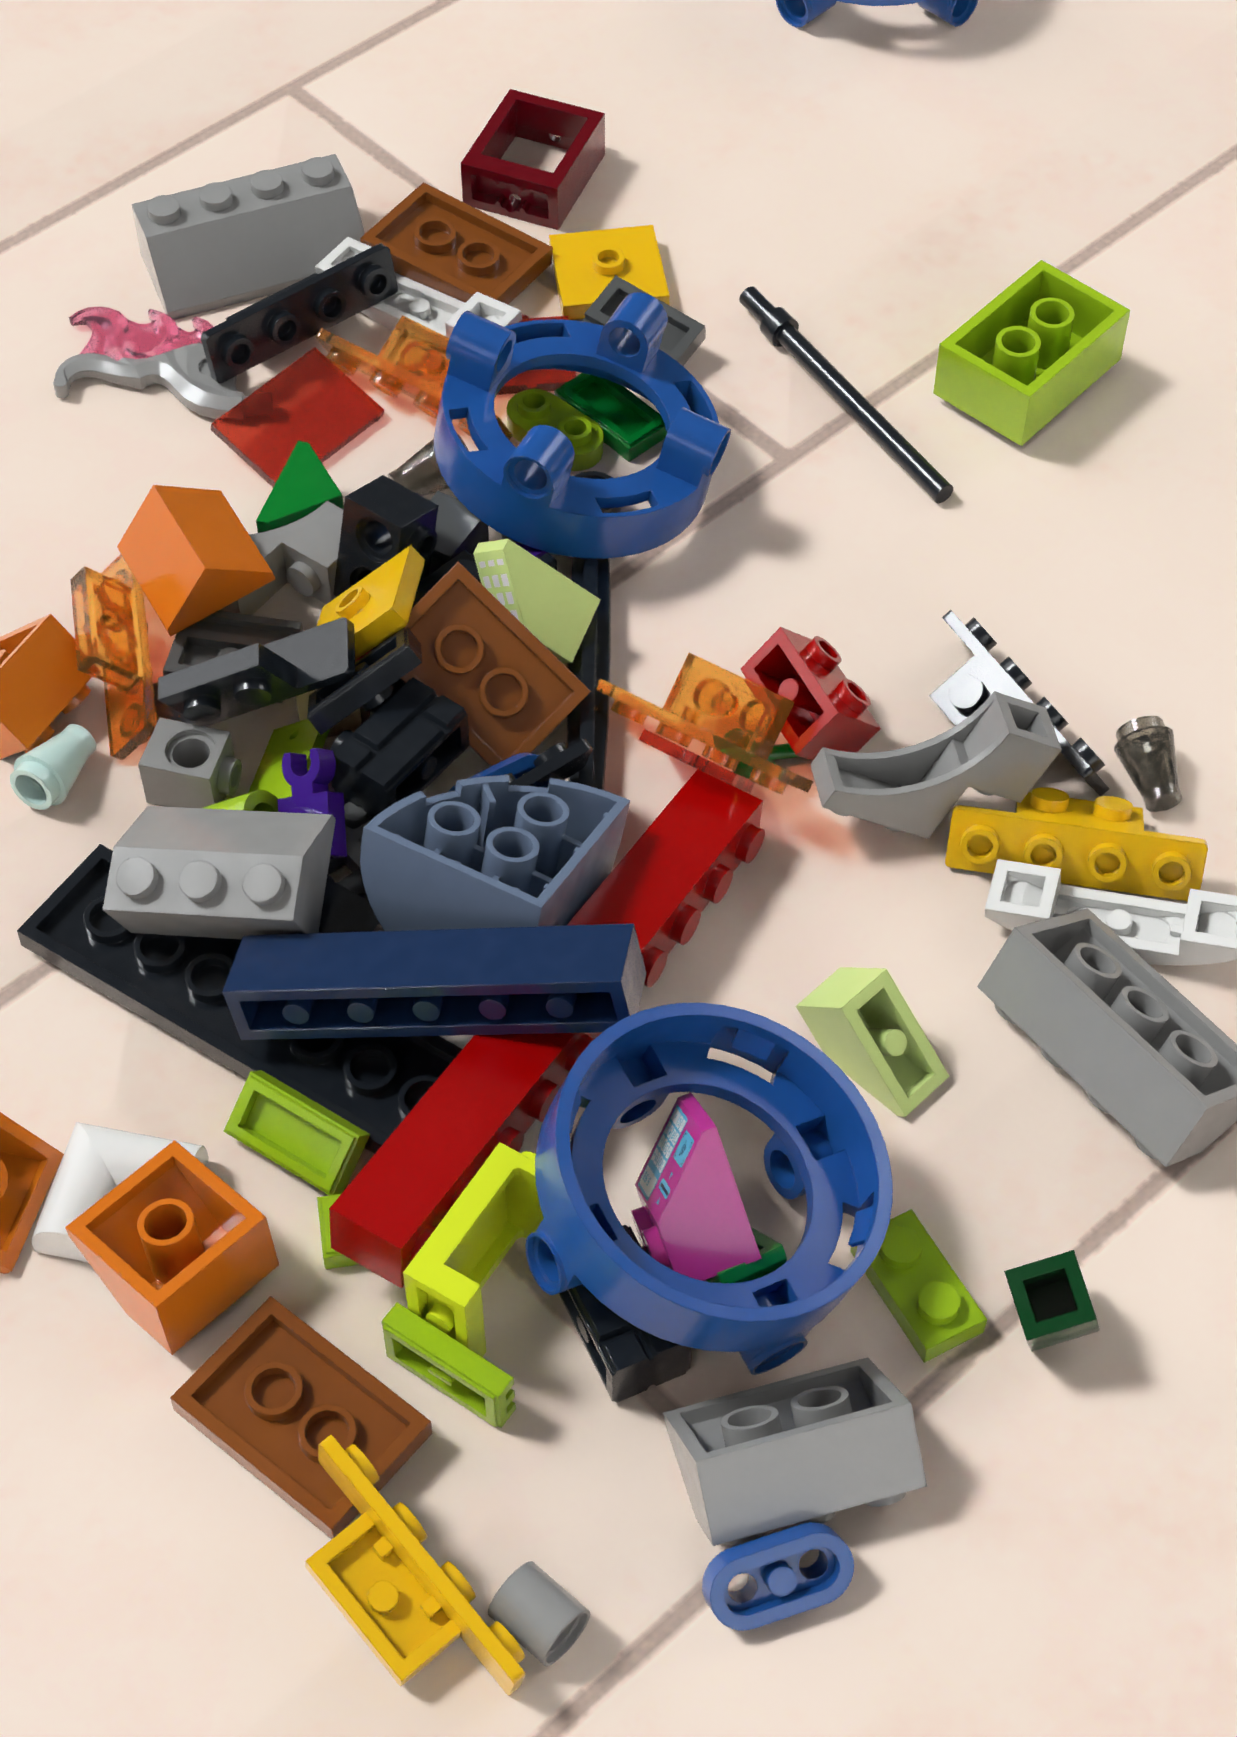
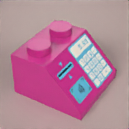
(691, 1200)

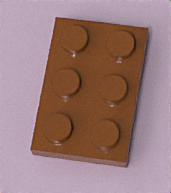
(458, 247)
(490, 667)
(282, 1393)

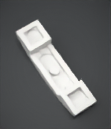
(422, 302)
(1154, 928)

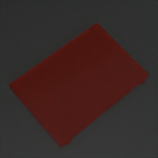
(302, 403)

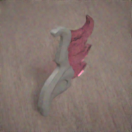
(146, 356)

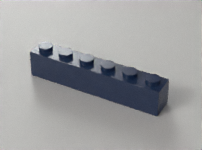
(435, 982)

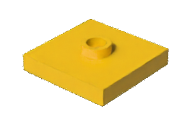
(591, 259)
(380, 601)

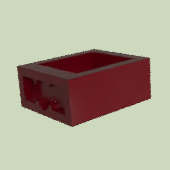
(544, 195)

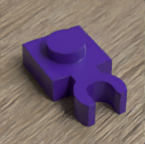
(312, 792)

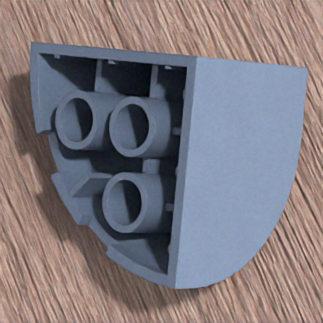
(490, 854)

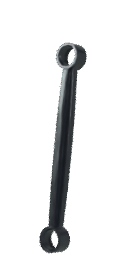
(593, 662)

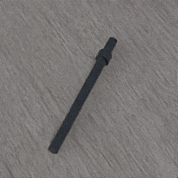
(783, 331)

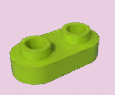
(542, 407)

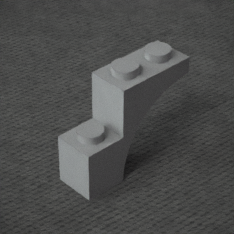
(298, 554)
(913, 788)

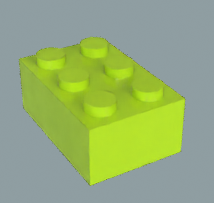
(1030, 352)

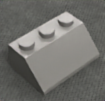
(220, 872)
(796, 1451)

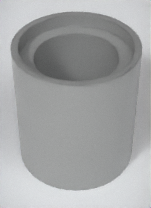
(539, 1613)

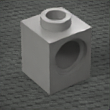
(188, 765)

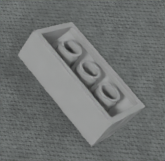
(245, 234)
(1118, 1032)

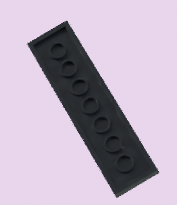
(180, 989)

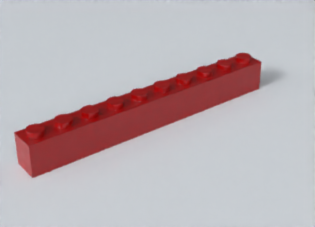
(511, 1079)

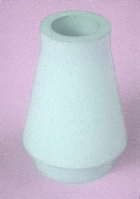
(50, 769)

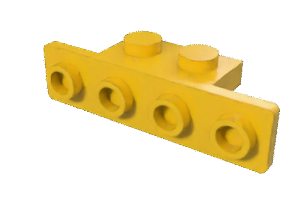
(1090, 841)
(395, 1589)

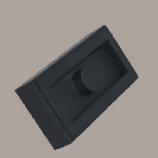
(369, 684)

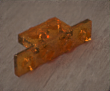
(408, 363)
(115, 649)
(724, 713)

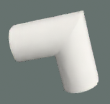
(90, 1168)

